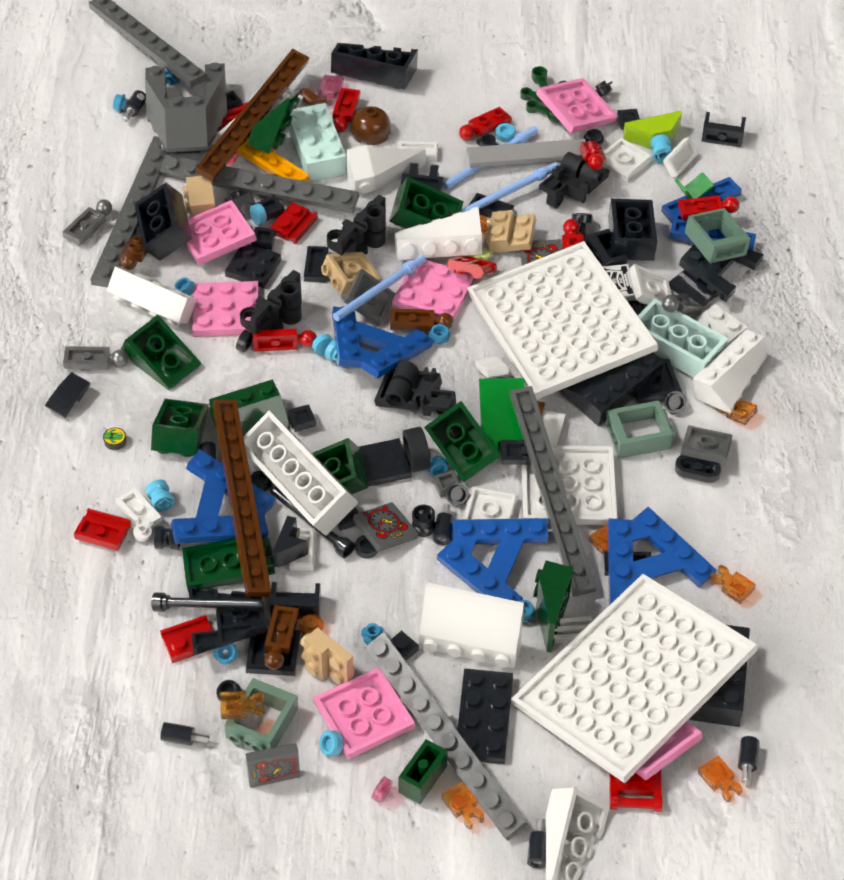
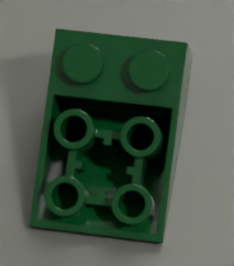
(269, 131)

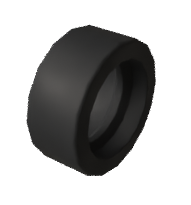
(416, 449)

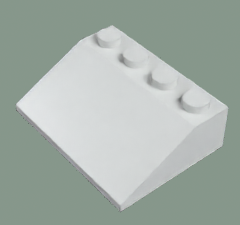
(471, 625)

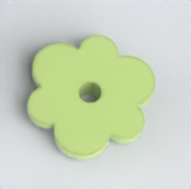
(485, 254)

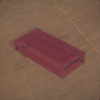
(330, 86)

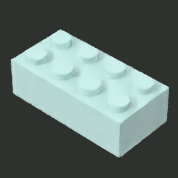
(317, 142)
(682, 339)

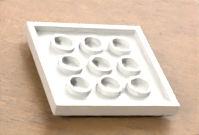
(588, 482)

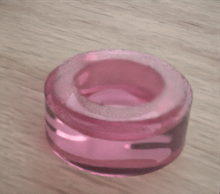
(382, 789)

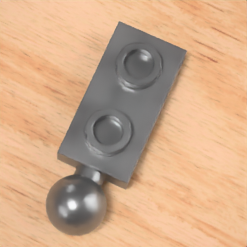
(87, 222)
(682, 304)
(93, 357)

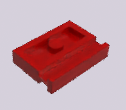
(294, 222)
(102, 529)
(179, 637)

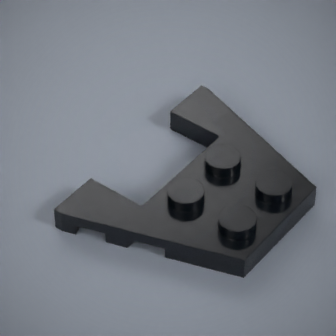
(700, 268)
(232, 623)

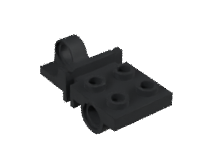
(572, 179)
(365, 230)
(281, 306)
(412, 388)

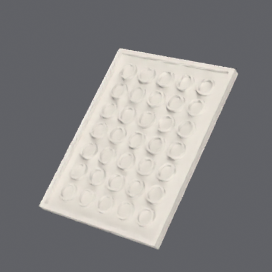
(561, 320)
(634, 676)

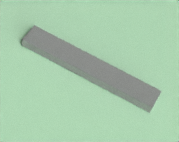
(522, 153)

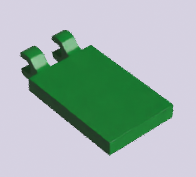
(496, 409)

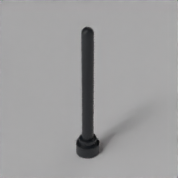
(343, 546)
(161, 602)

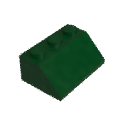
(254, 403)

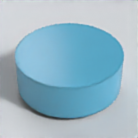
(505, 132)
(258, 214)
(320, 344)
(331, 743)

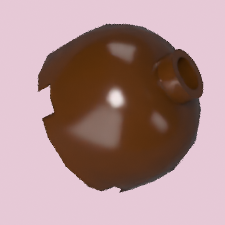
(371, 125)

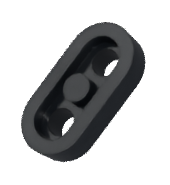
(697, 469)

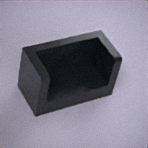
(723, 133)
(600, 246)
(306, 602)

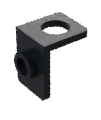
(238, 198)

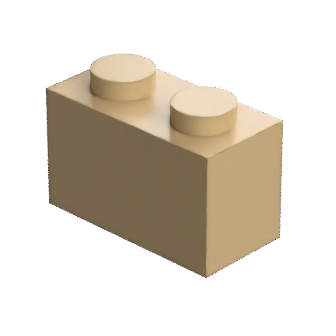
(199, 195)

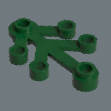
(539, 76)

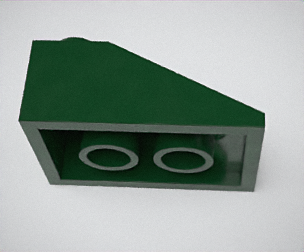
(421, 204)
(160, 353)
(179, 427)
(462, 441)
(345, 463)
(552, 597)

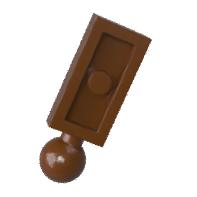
(132, 253)
(417, 319)
(280, 635)

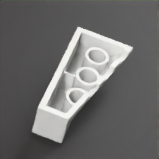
(442, 237)
(151, 294)
(730, 372)

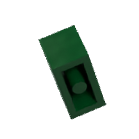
(422, 771)

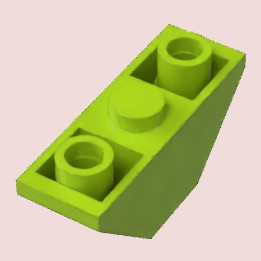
(643, 130)

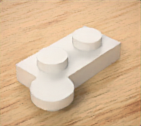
(140, 514)

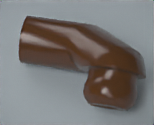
(311, 98)

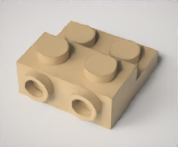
(509, 231)
(344, 269)
(326, 658)

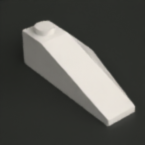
(375, 167)

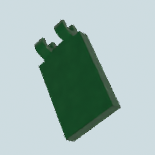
(217, 563)

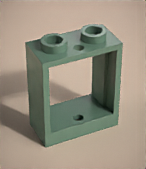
(732, 246)
(642, 444)
(274, 698)

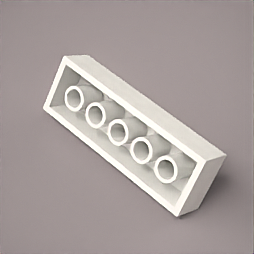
(298, 473)

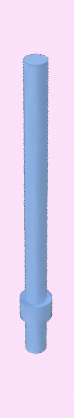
(521, 137)
(538, 175)
(407, 269)

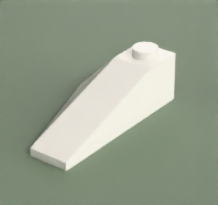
(571, 830)

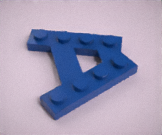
(722, 188)
(394, 347)
(208, 524)
(508, 534)
(674, 555)

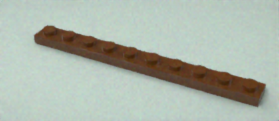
(252, 113)
(241, 499)

